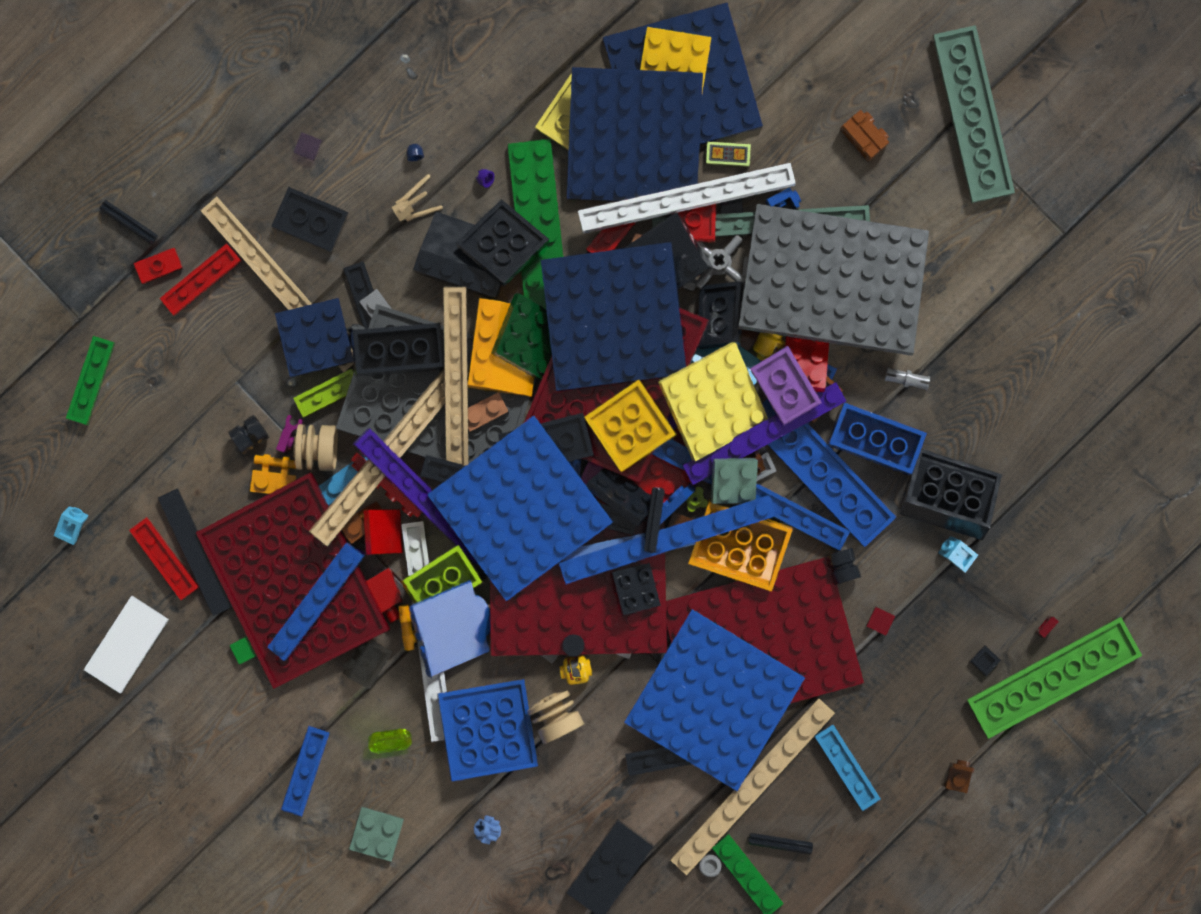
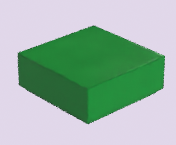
(243, 650)

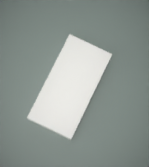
(126, 644)

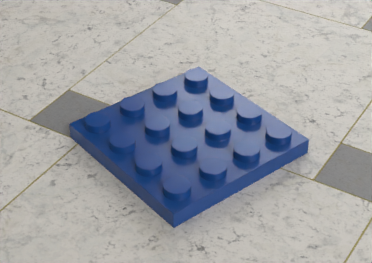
(487, 730)

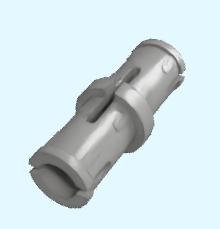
(907, 378)

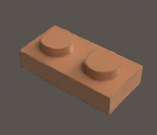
(486, 411)

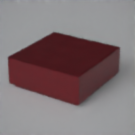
(880, 621)
(1046, 626)

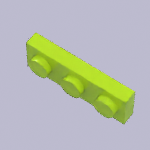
(324, 394)

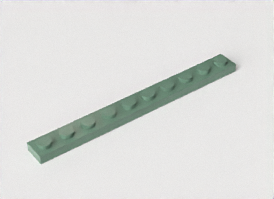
(742, 223)

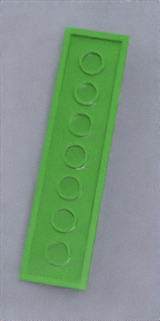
(1054, 677)

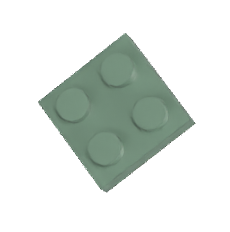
(734, 480)
(376, 834)

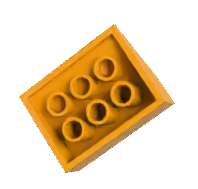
(486, 369)
(745, 554)

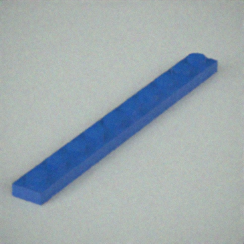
(784, 509)
(668, 539)

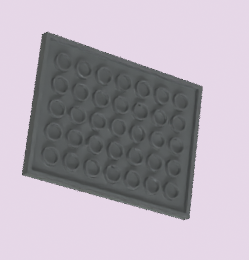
(834, 279)
(384, 400)

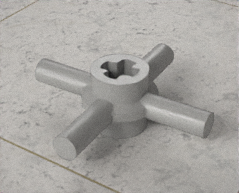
(726, 263)

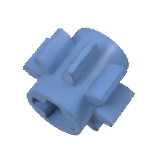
(487, 829)

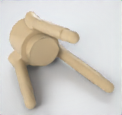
(404, 207)

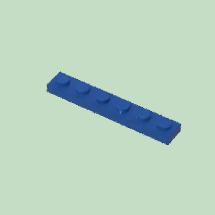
(315, 601)

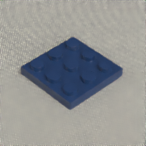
(314, 337)

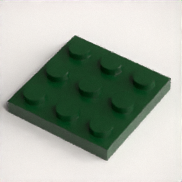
(525, 337)

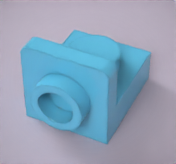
(70, 524)
(958, 553)

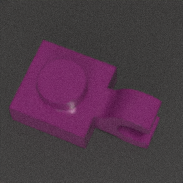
(287, 440)

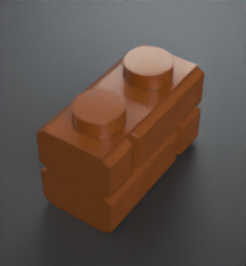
(865, 135)

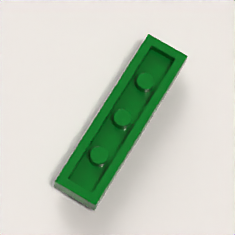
(90, 380)
(747, 875)

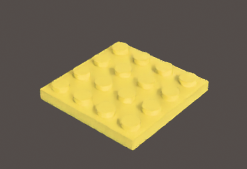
(713, 401)

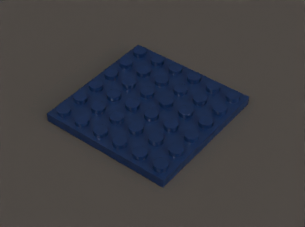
(727, 92)
(632, 132)
(613, 316)

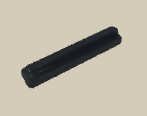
(128, 222)
(653, 520)
(780, 843)

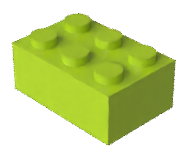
(440, 575)

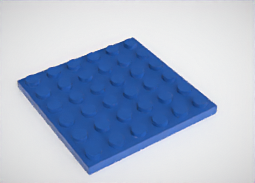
(520, 508)
(714, 700)

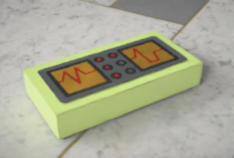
(728, 154)

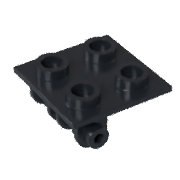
(635, 589)

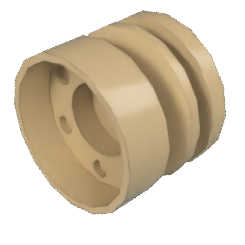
(316, 447)
(555, 716)

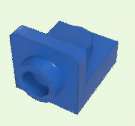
(780, 199)

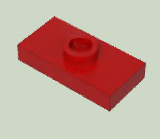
(158, 265)

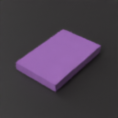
(785, 385)

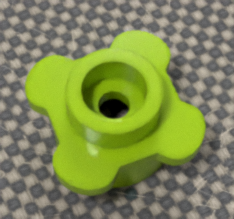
(701, 502)

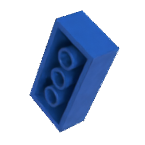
(877, 439)

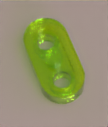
(389, 740)

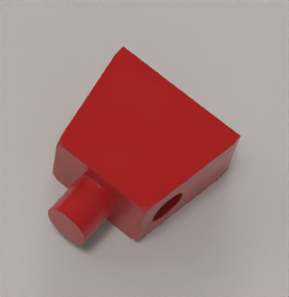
(386, 593)

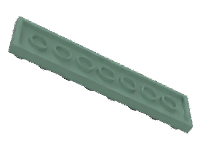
(973, 114)

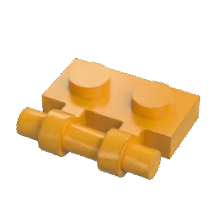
(268, 482)
(408, 634)

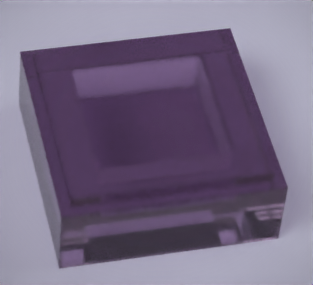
(308, 146)

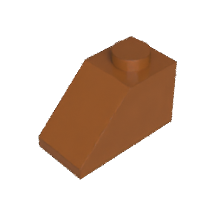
(354, 528)

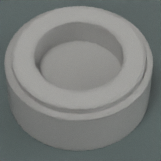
(710, 865)

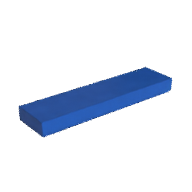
(305, 771)

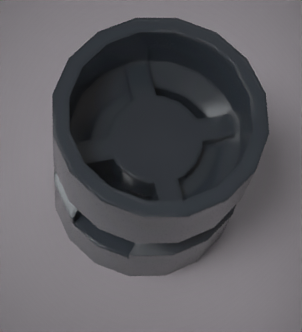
(248, 434)
(843, 566)

